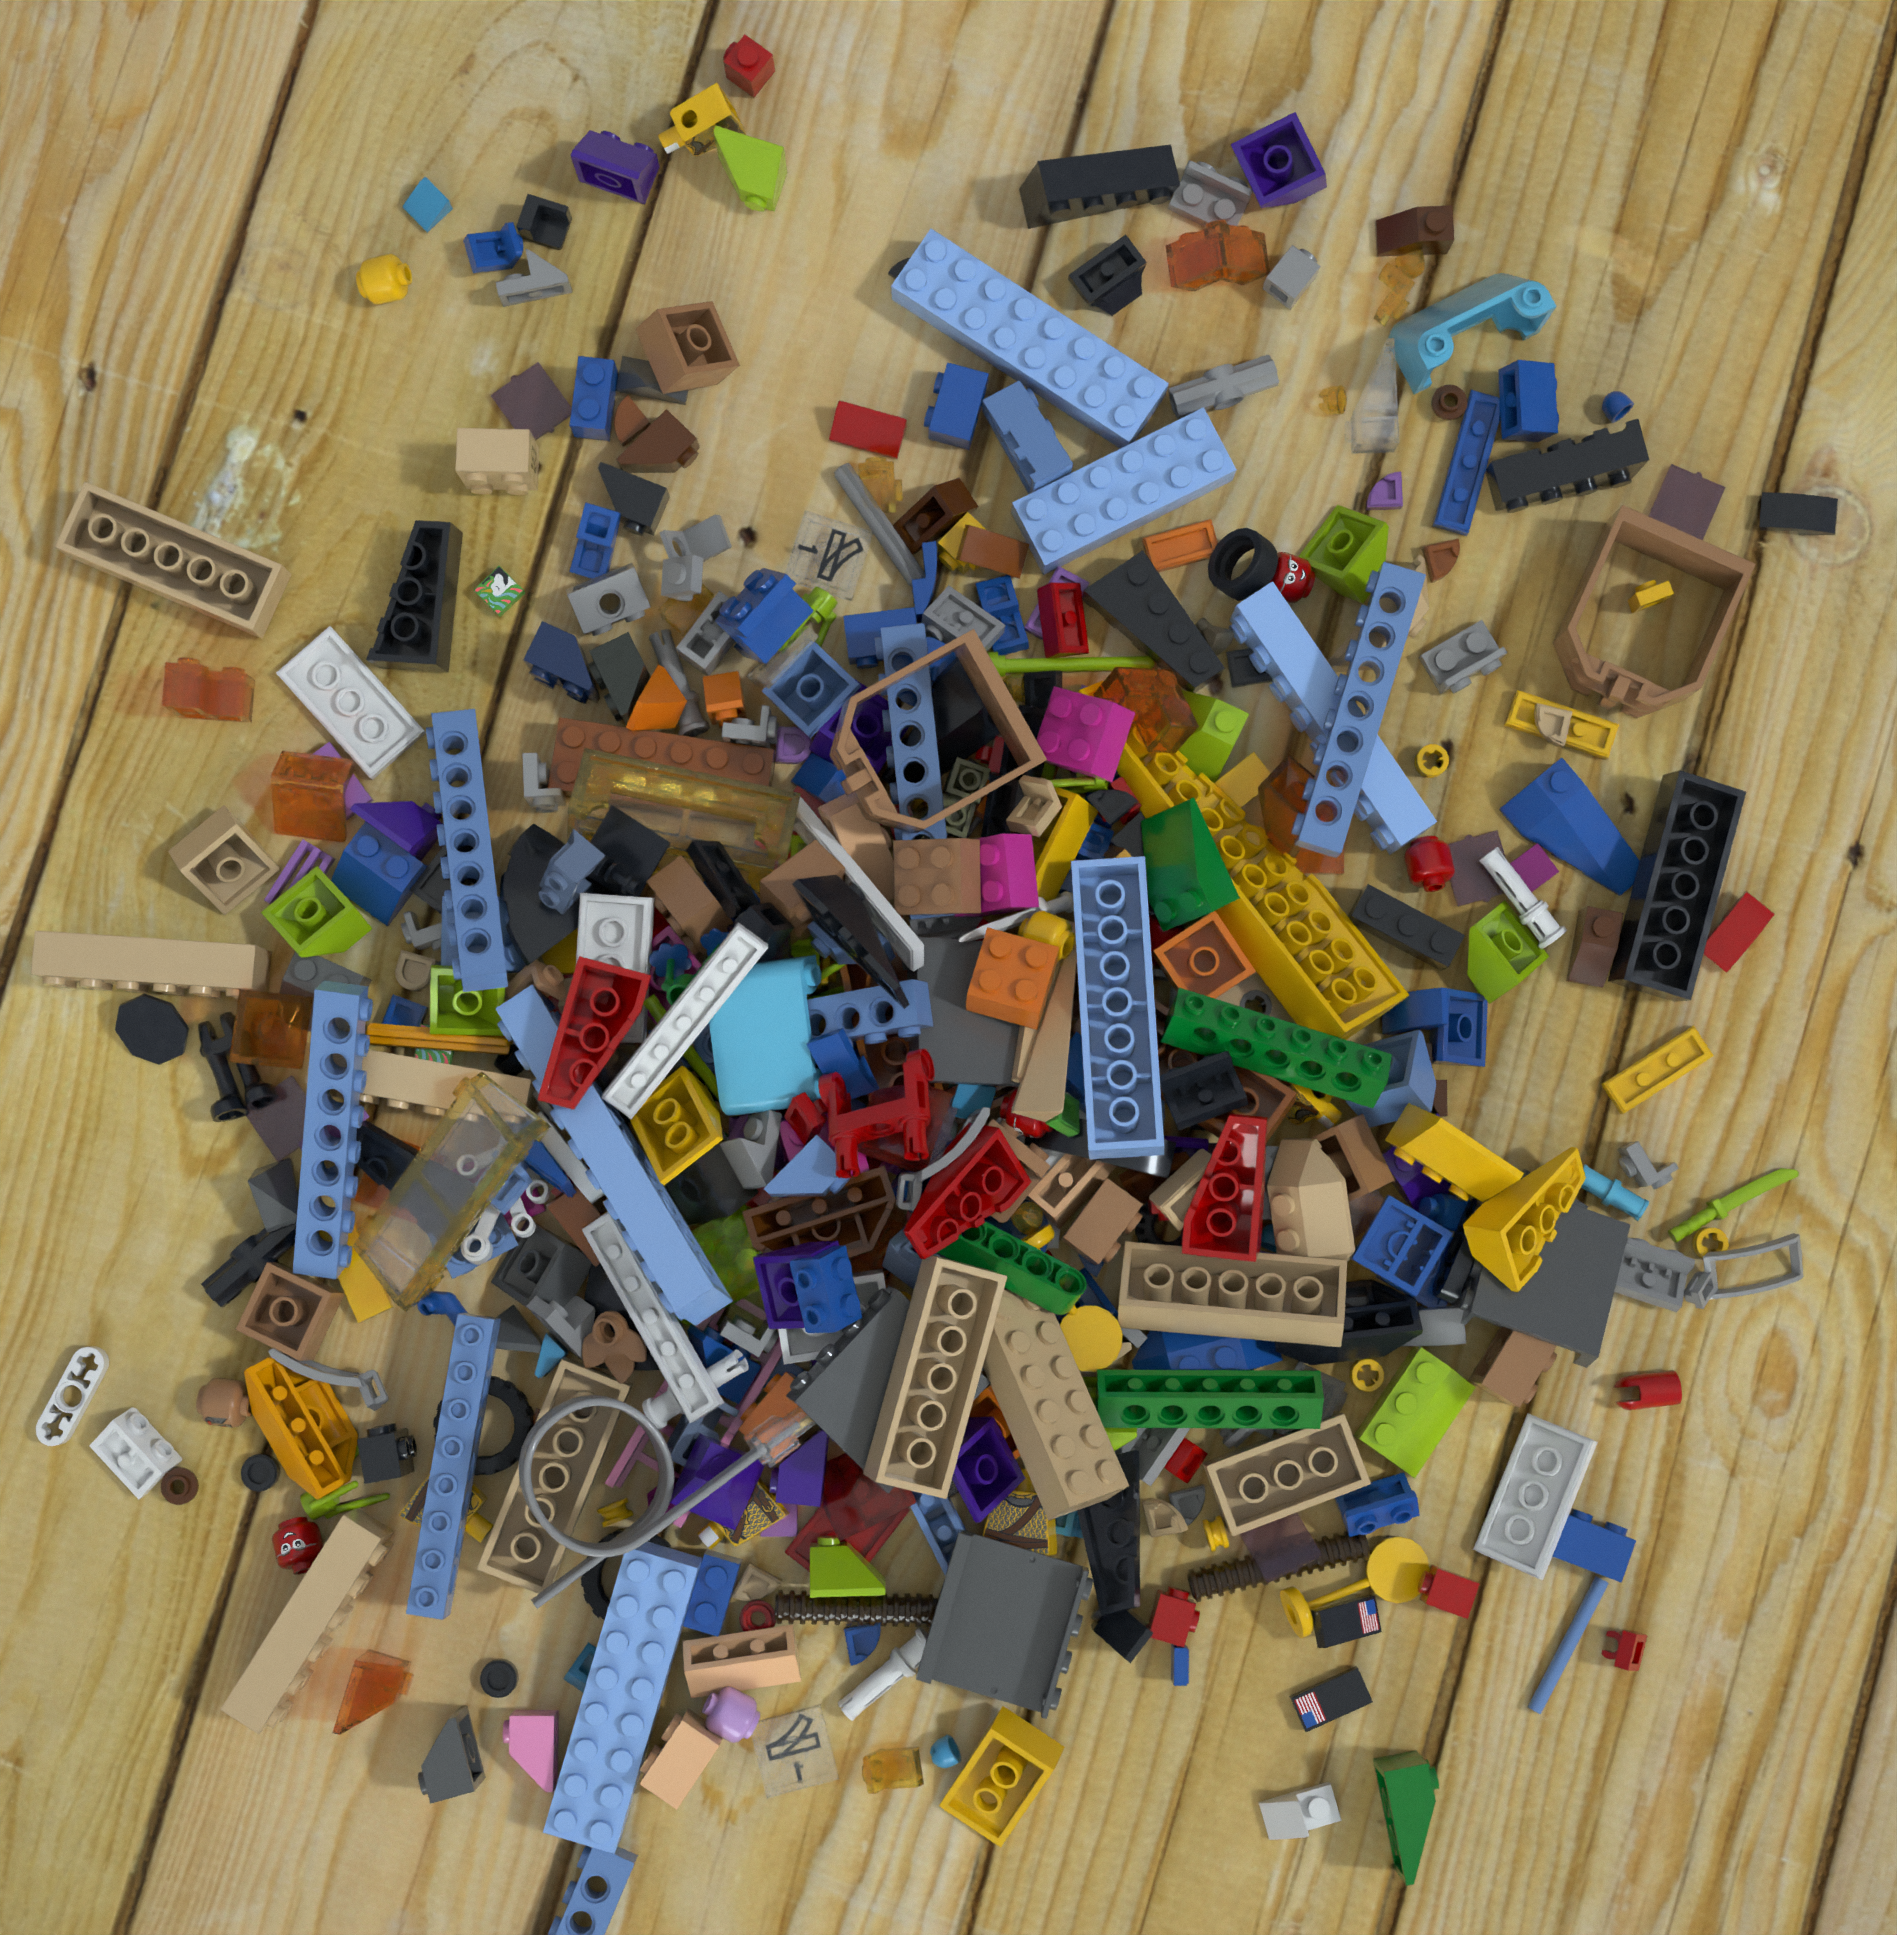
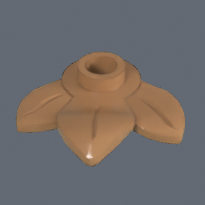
(616, 1349)

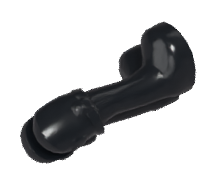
(231, 1103)

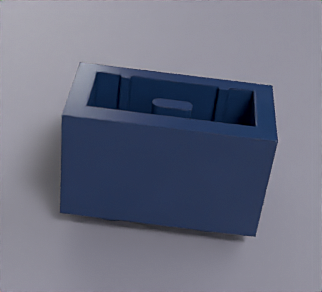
(561, 661)

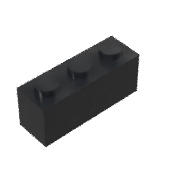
(1405, 927)

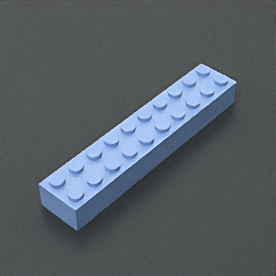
(620, 1171)

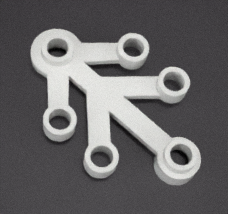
(489, 1219)

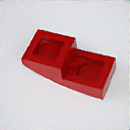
(1737, 931)

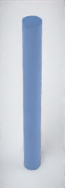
(1568, 1645)

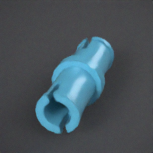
(1613, 1193)

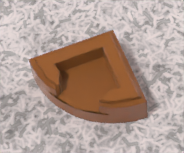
(629, 421)
(1441, 558)

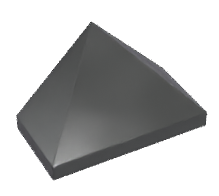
(639, 379)
(275, 1194)
(517, 1333)

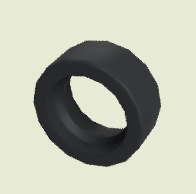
(1227, 554)

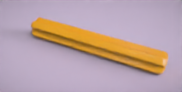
(421, 1038)

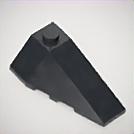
(959, 719)
(844, 919)

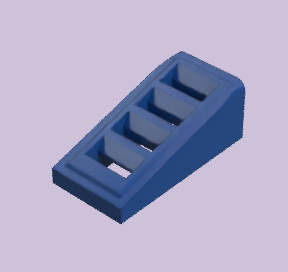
(545, 1166)

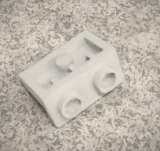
(135, 1452)

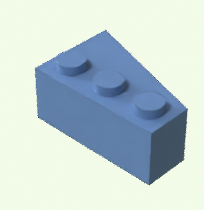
(1026, 436)

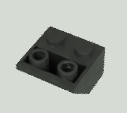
(622, 672)

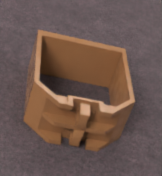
(1676, 550)
(862, 778)

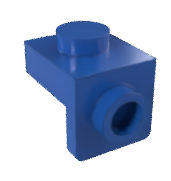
(494, 249)

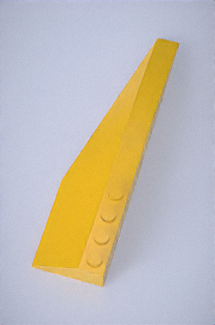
(1283, 918)

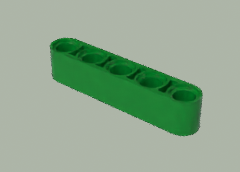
(1027, 1269)

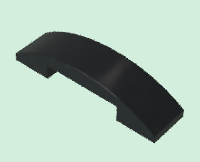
(1078, 1146)

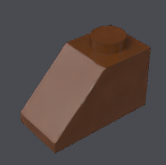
(1416, 229)
(660, 448)
(935, 514)
(1594, 946)

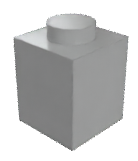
(1292, 276)

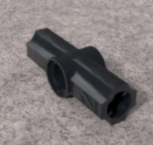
(248, 1263)

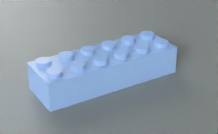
(1123, 491)

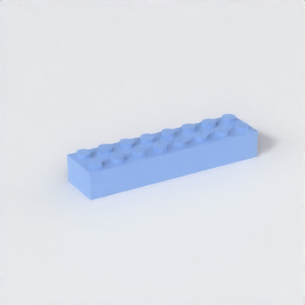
(1028, 340)
(1307, 686)
(1117, 1008)
(622, 1696)

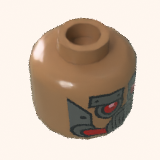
(224, 1402)

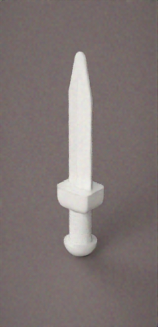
(1054, 906)

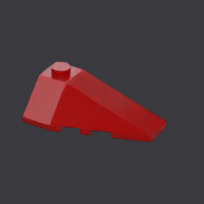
(594, 1021)
(966, 1192)
(1229, 1200)

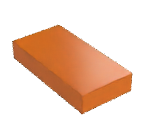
(1181, 546)

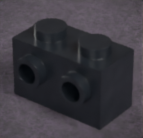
(386, 1453)

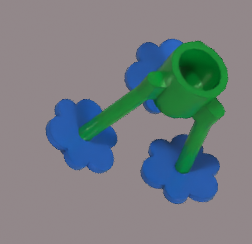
(673, 961)

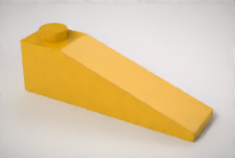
(1518, 1221)

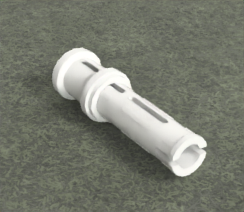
(1532, 911)
(666, 1405)
(901, 1663)

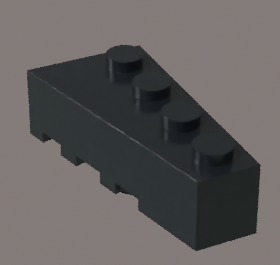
(1097, 184)
(1567, 468)
(422, 602)
(1152, 618)

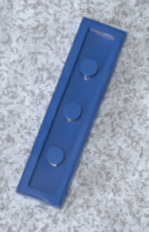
(1468, 463)

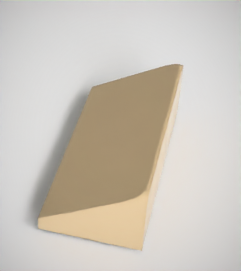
(1179, 1189)

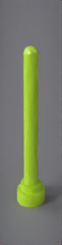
(1070, 664)

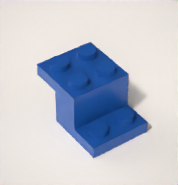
(763, 614)
(1404, 1250)

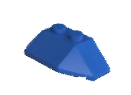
(1203, 1352)

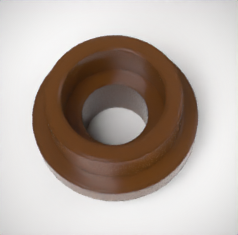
(1444, 411)
(190, 1482)

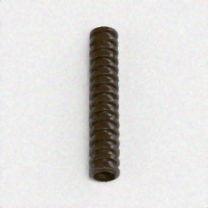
(1246, 1572)
(857, 1609)

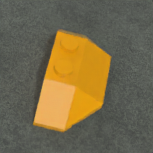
(303, 1426)

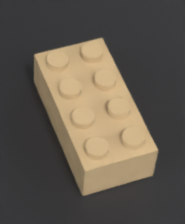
(1286, 1474)

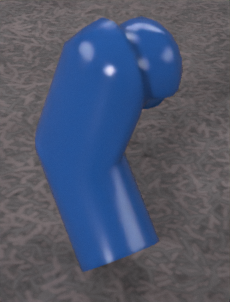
(441, 1303)

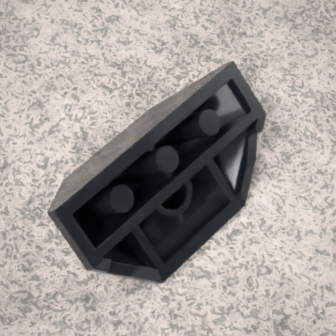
(1374, 1326)

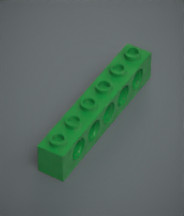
(1277, 1048)
(1209, 1399)

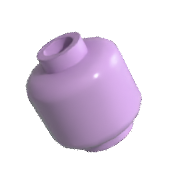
(731, 1714)

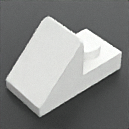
(1299, 1811)

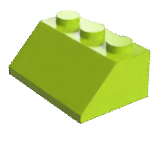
(1414, 1411)

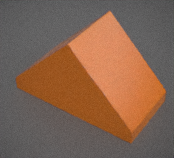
(658, 704)

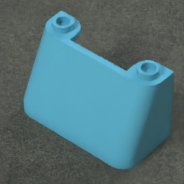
(1426, 337)
(764, 1036)

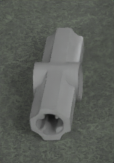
(1223, 386)

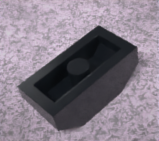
(1111, 277)

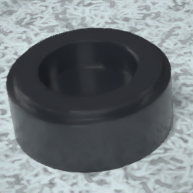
(260, 1472)
(499, 1678)

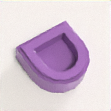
(792, 746)

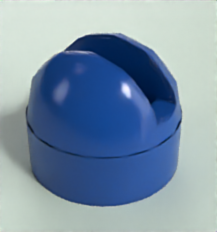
(1616, 405)

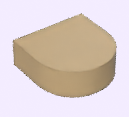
(413, 970)

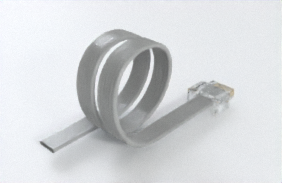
(768, 1443)

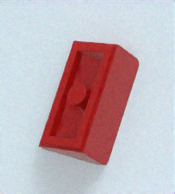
(868, 429)
(1062, 620)

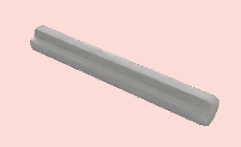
(878, 523)

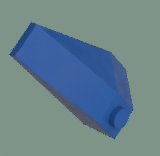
(1572, 826)

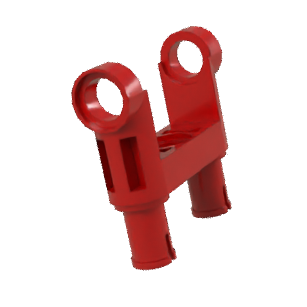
(903, 1115)

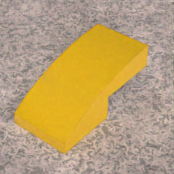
(1243, 780)

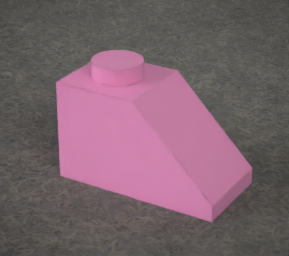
(534, 1744)

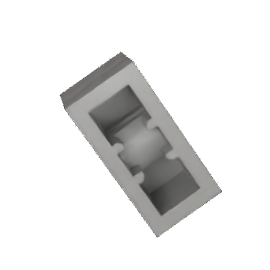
(706, 640)

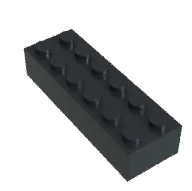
(1677, 886)

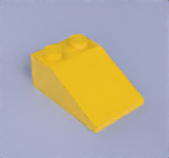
(677, 1124)
(1002, 1776)

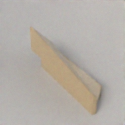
(1043, 1053)

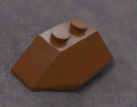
(850, 1216)

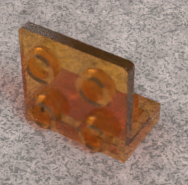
(311, 795)

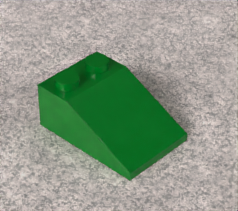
(1183, 866)
(1408, 1803)

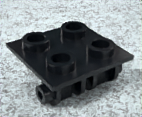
(629, 852)

